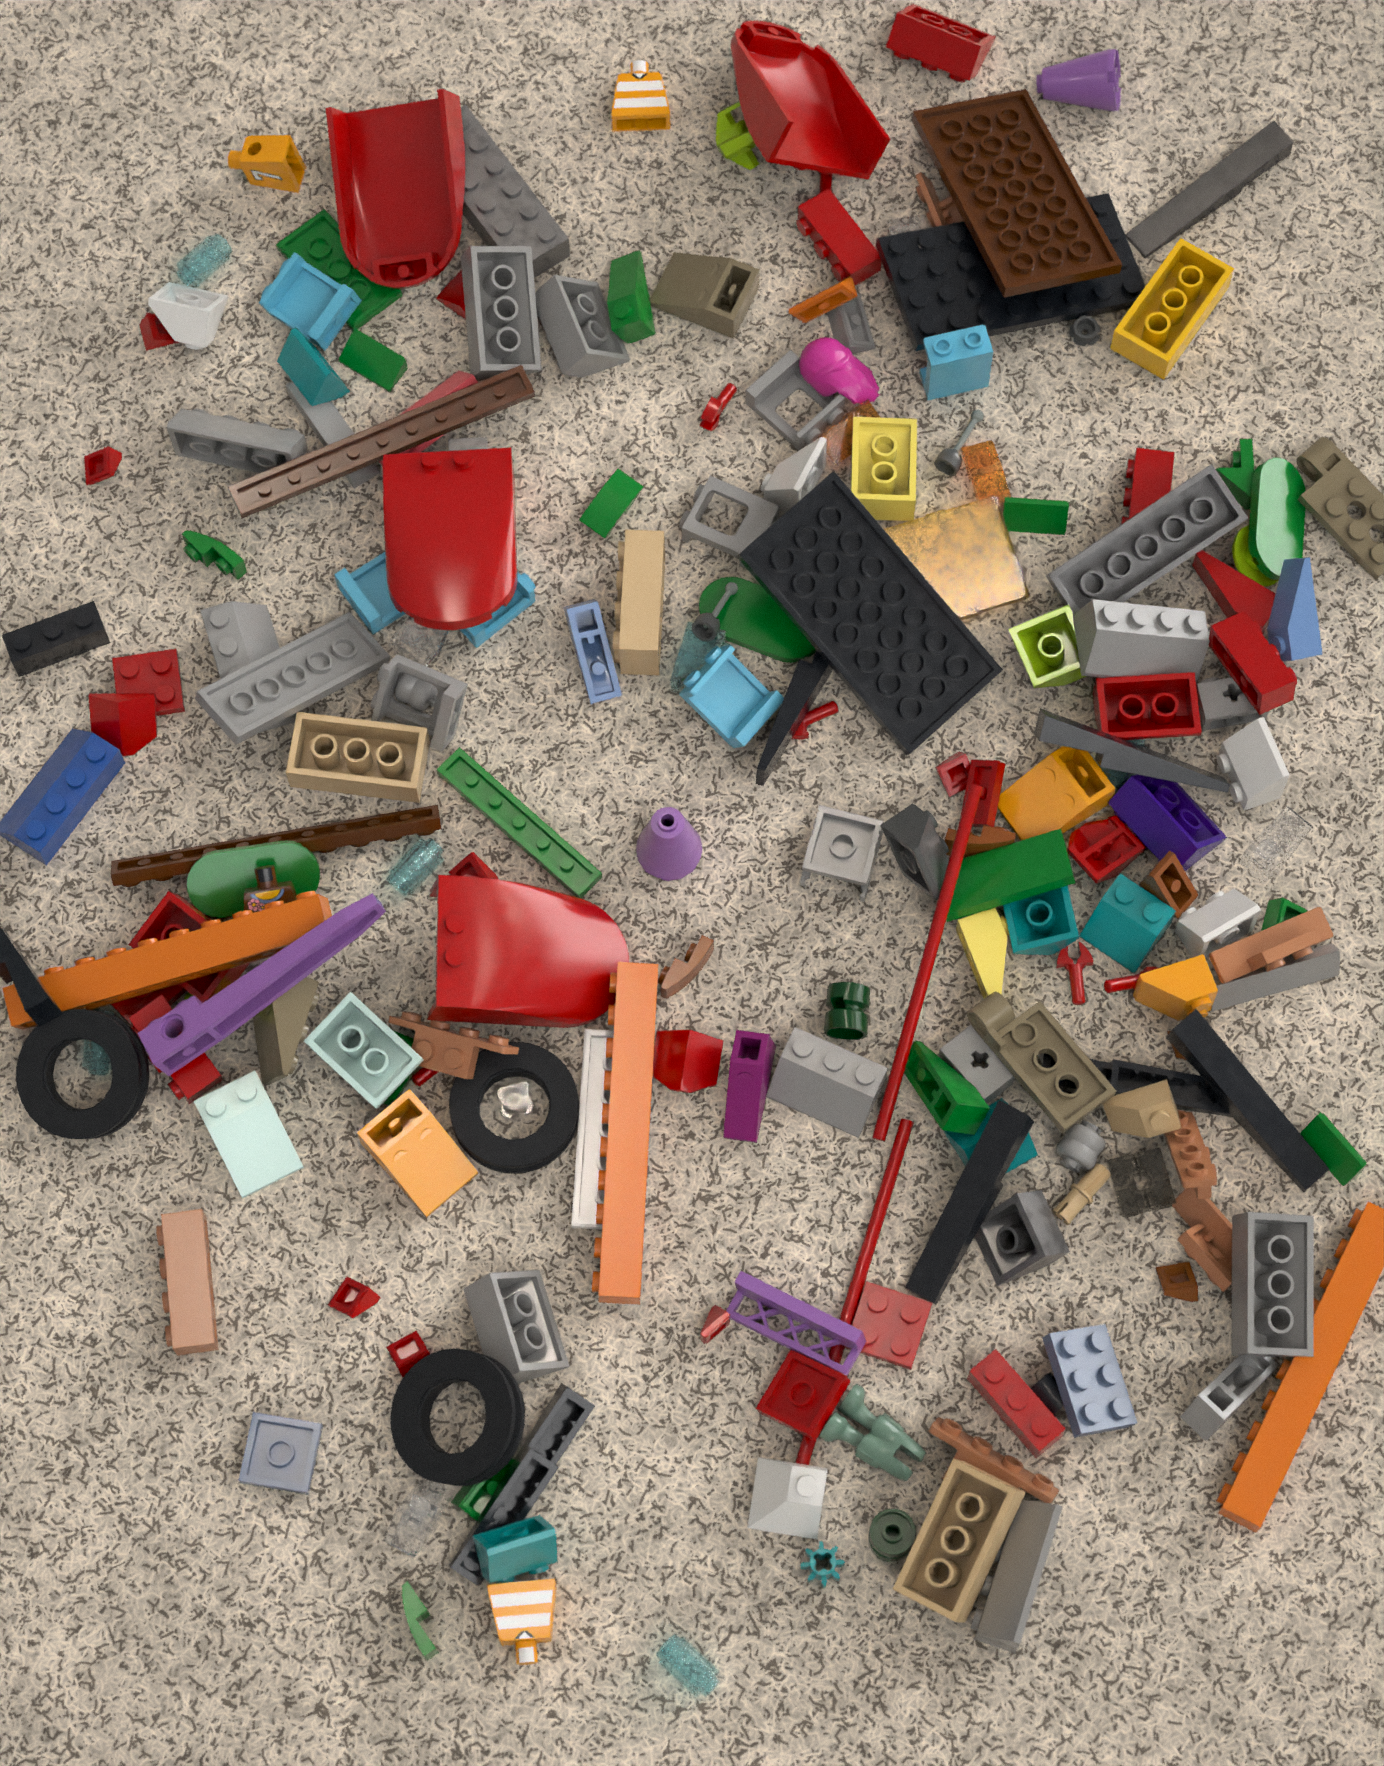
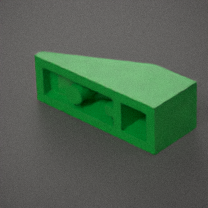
(629, 299)
(945, 1092)

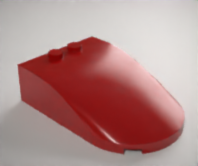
(803, 104)
(399, 187)
(450, 535)
(521, 954)

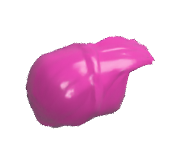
(834, 369)

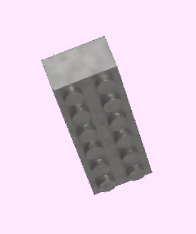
(502, 203)
(1150, 543)

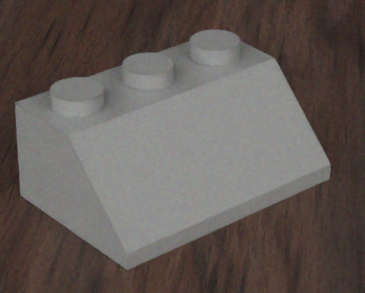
(578, 326)
(827, 1082)
(516, 1323)

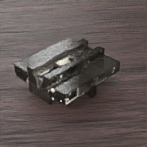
(1129, 1197)

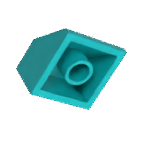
(1127, 923)
(516, 1549)

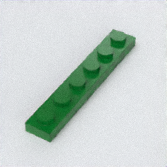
(519, 823)

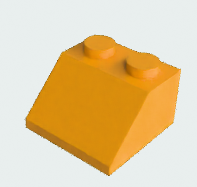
(1178, 988)

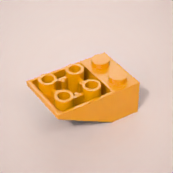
(1056, 794)
(417, 1153)

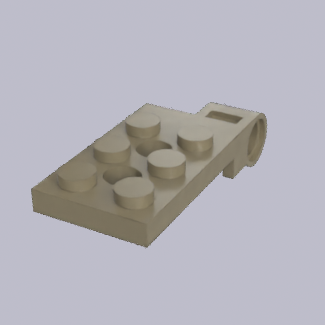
(1335, 488)
(1033, 1033)

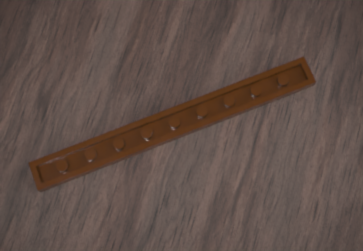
(384, 438)
(319, 838)

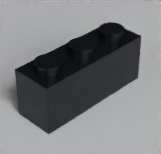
(55, 638)

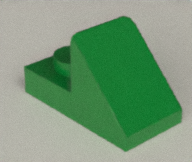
(1240, 475)

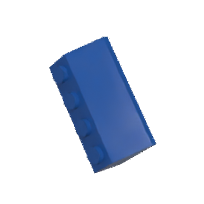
(61, 794)

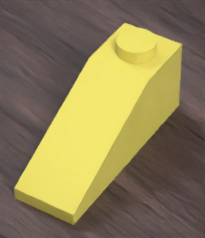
(985, 946)

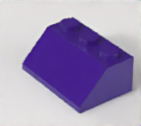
(1166, 819)

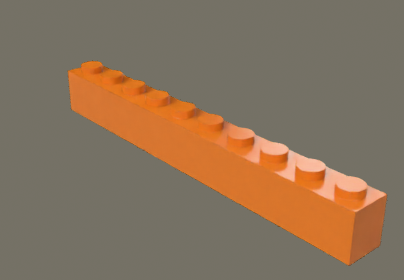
(176, 959)
(628, 1134)
(1306, 1378)

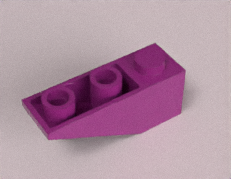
(748, 1084)

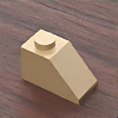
(1143, 1111)

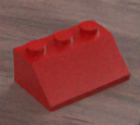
(939, 42)
(1147, 706)
(176, 914)

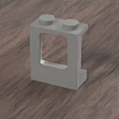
(777, 386)
(759, 517)
(447, 708)

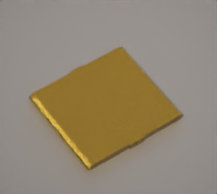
(965, 556)

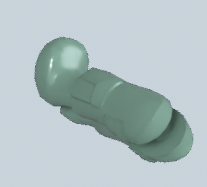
(883, 1438)

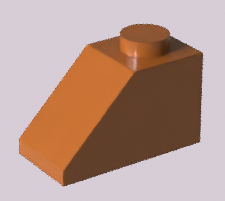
(1170, 884)

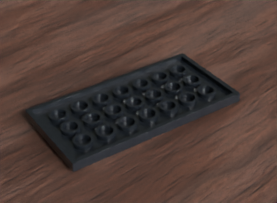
(948, 286)
(869, 613)

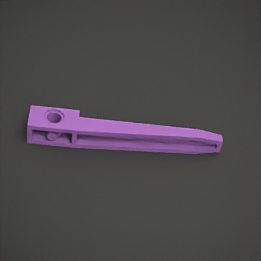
(229, 1009)

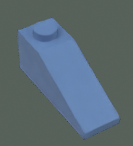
(1294, 615)
(592, 650)

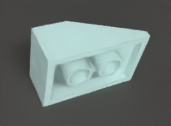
(363, 1050)
(248, 1134)

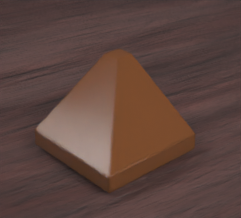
(1178, 1281)

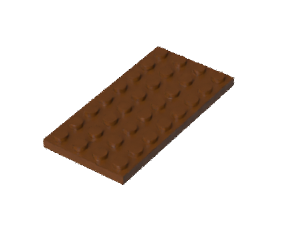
(1016, 193)

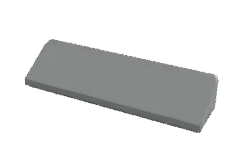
(329, 428)
(1314, 967)

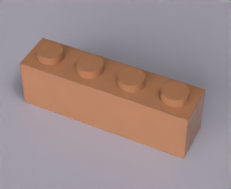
(188, 1282)

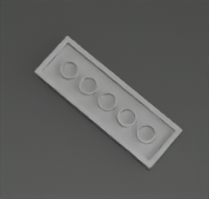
(292, 678)

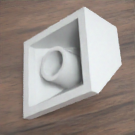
(188, 313)
(796, 475)
(787, 1498)

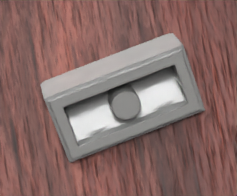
(851, 326)

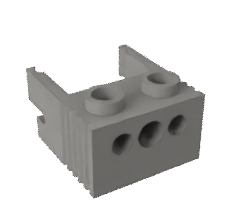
(843, 847)

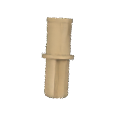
(1081, 1193)

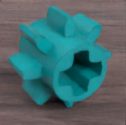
(821, 1553)

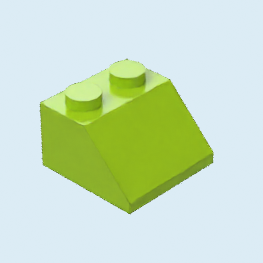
(1049, 648)

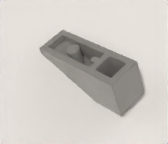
(1227, 1394)

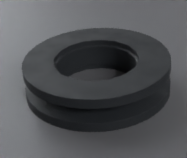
(37, 1066)
(535, 1150)
(413, 1408)

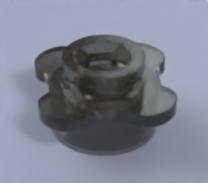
(519, 1091)

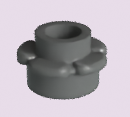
(1085, 323)

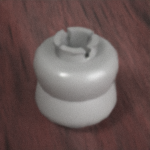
(415, 692)
(1081, 1147)

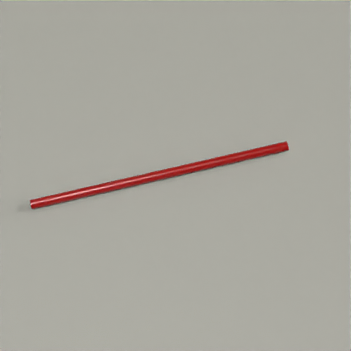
(927, 963)
(866, 1254)

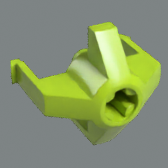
(734, 139)

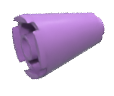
(1084, 81)
(668, 845)

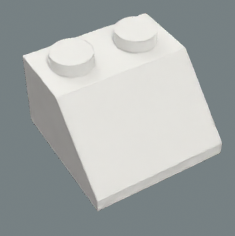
(1253, 765)
(1218, 923)

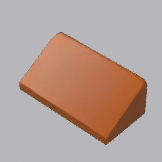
(824, 301)

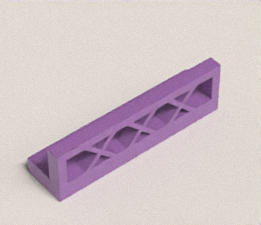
(801, 1312)

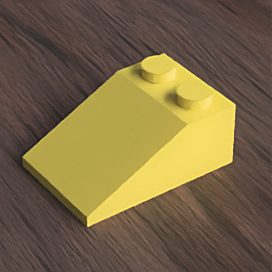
(885, 466)

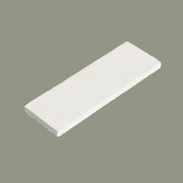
(590, 1130)

